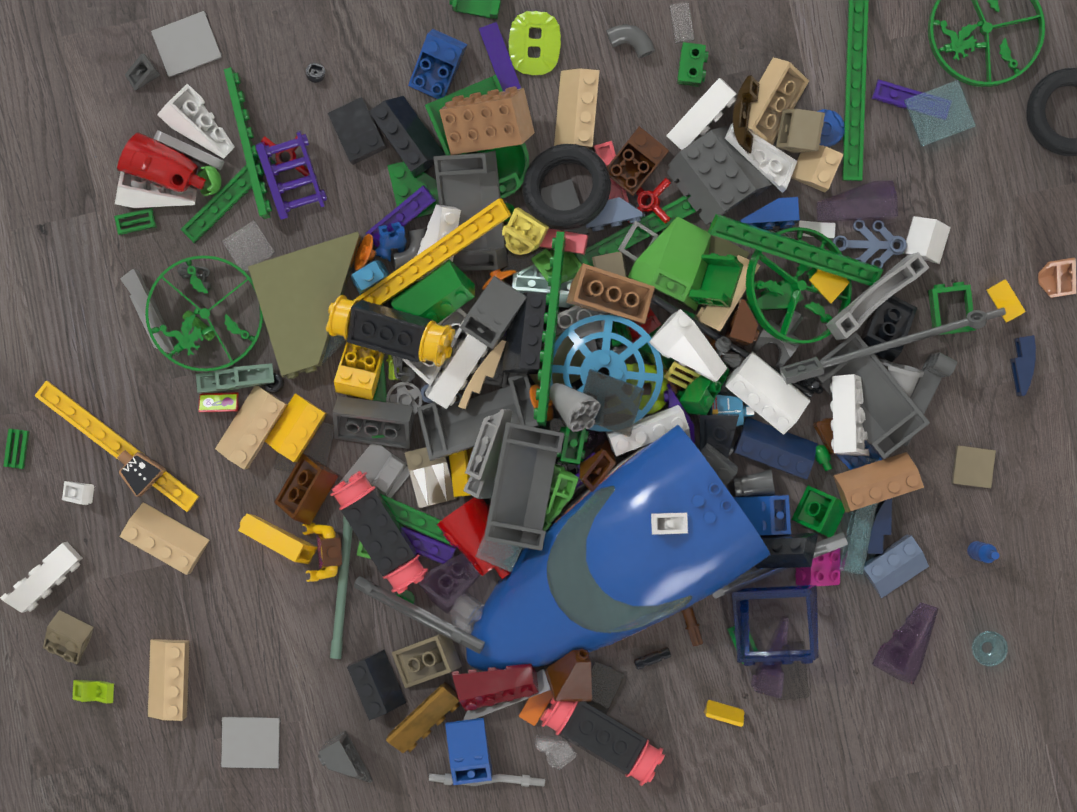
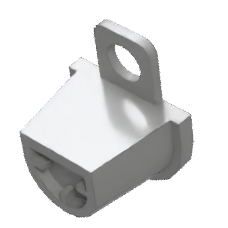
(904, 375)

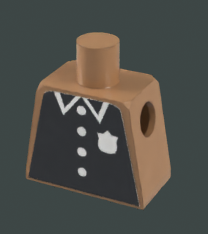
(139, 472)

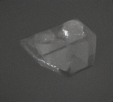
(466, 612)
(557, 750)

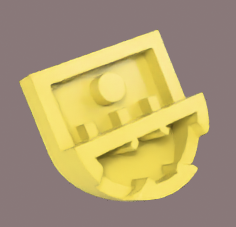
(523, 232)

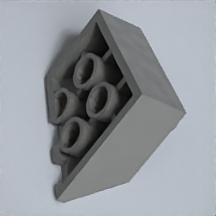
(342, 757)

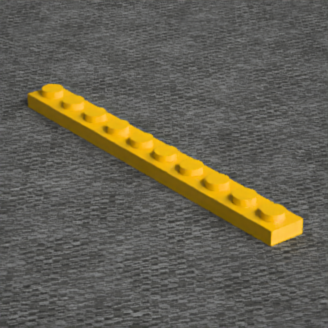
(437, 253)
(110, 440)

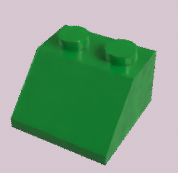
(819, 511)

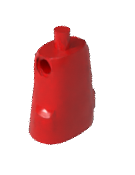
(159, 164)
(466, 529)

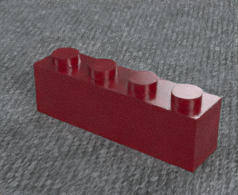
(495, 685)

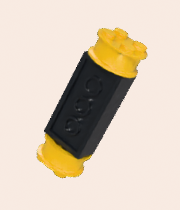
(390, 331)

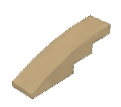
(487, 368)

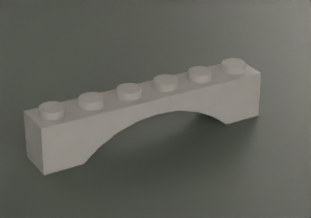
(895, 279)

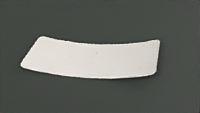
(824, 228)

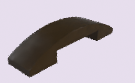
(747, 94)

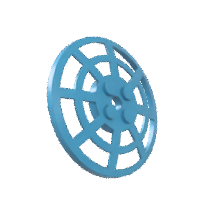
(611, 360)

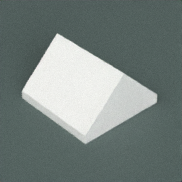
(927, 238)

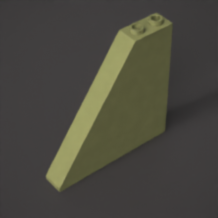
(296, 300)

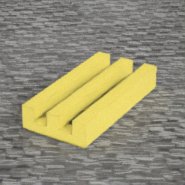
(674, 380)

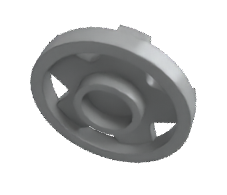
(405, 396)

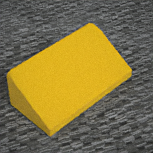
(1004, 296)
(724, 713)

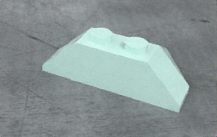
(532, 281)

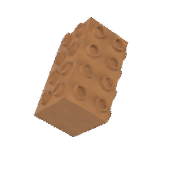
(487, 120)

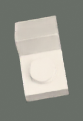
(78, 492)
(669, 523)

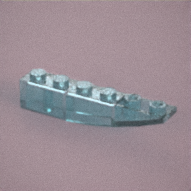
(858, 536)

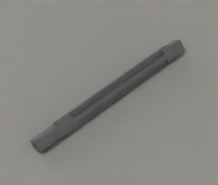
(754, 575)
(419, 614)

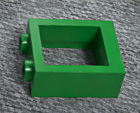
(934, 304)

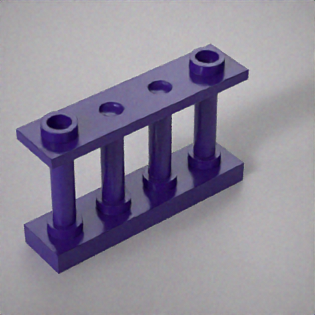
(272, 170)

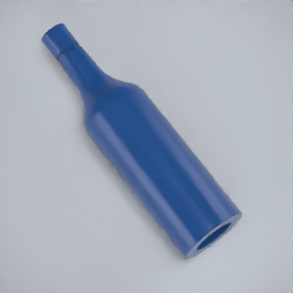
(982, 552)

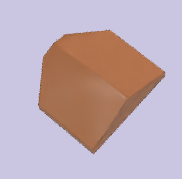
(1058, 277)

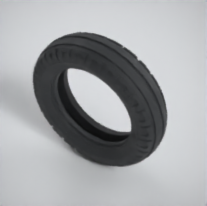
(1037, 116)
(550, 159)

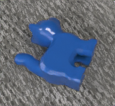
(390, 240)

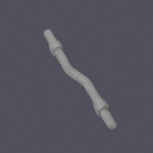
(524, 780)

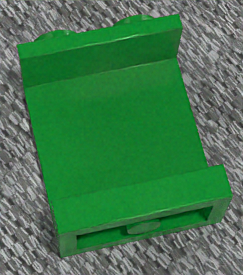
(481, 8)
(719, 281)

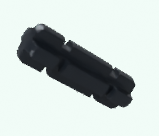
(652, 658)

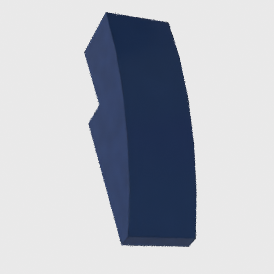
(1024, 364)
(881, 526)

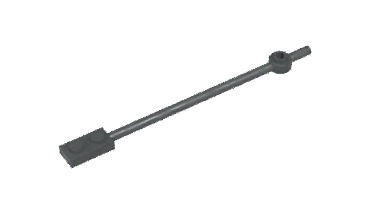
(813, 367)

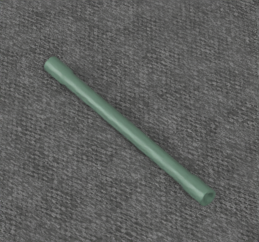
(337, 643)

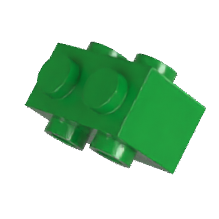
(692, 64)
(572, 446)

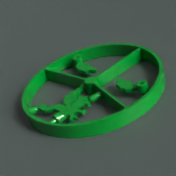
(958, 45)
(797, 287)
(187, 340)

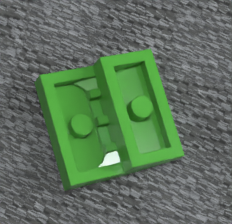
(570, 265)

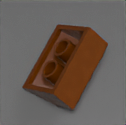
(742, 325)
(305, 489)

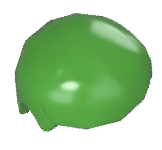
(213, 180)

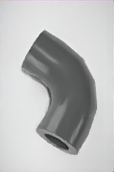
(631, 35)
(415, 238)

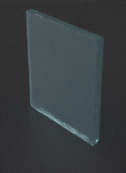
(939, 113)

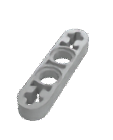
(189, 150)

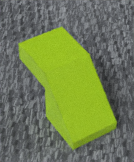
(93, 691)

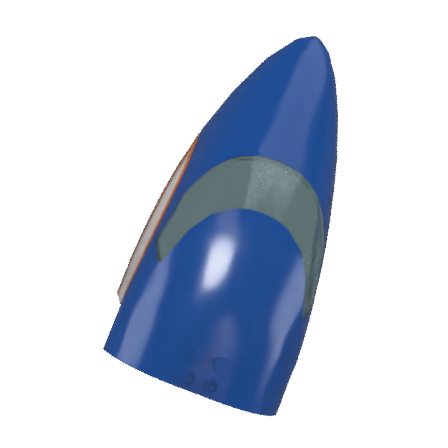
(606, 570)

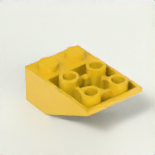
(358, 371)

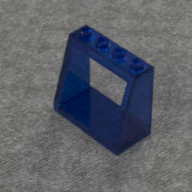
(741, 621)

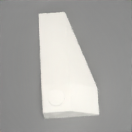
(190, 118)
(141, 193)
(686, 344)

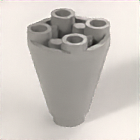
(574, 407)

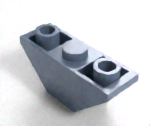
(614, 213)

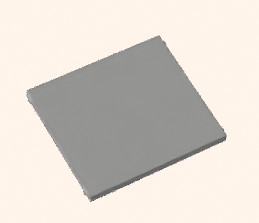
(186, 44)
(372, 462)
(250, 742)

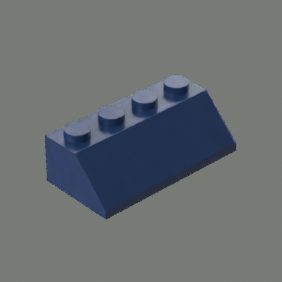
(772, 448)

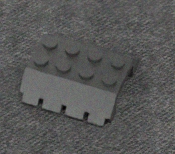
(715, 175)

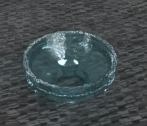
(998, 651)

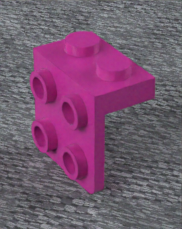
(822, 572)

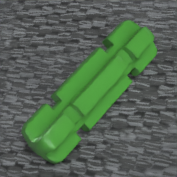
(197, 322)

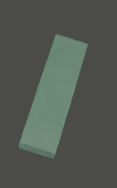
(235, 378)

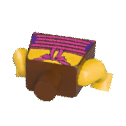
(328, 551)

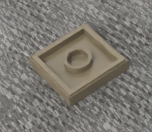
(973, 466)

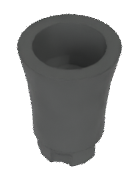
(755, 484)

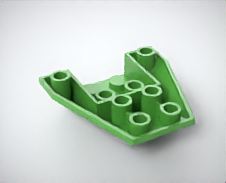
(675, 261)

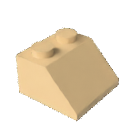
(817, 167)

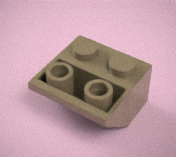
(800, 130)
(67, 637)

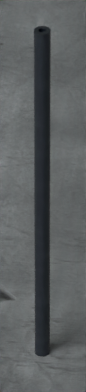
(714, 335)

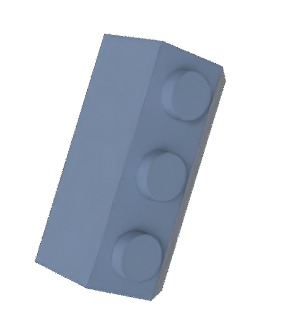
(895, 566)

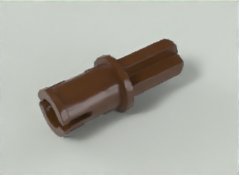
(692, 626)

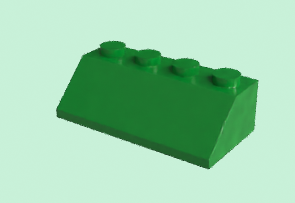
(437, 293)

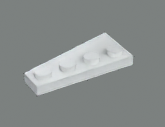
(767, 159)

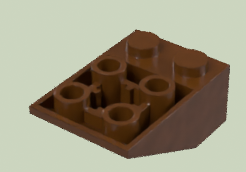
(636, 161)

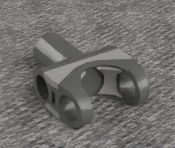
(785, 349)

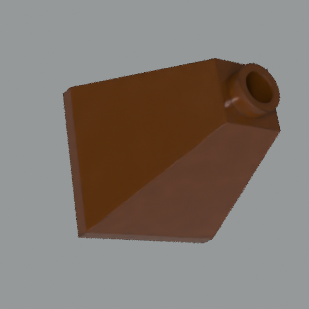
(571, 677)

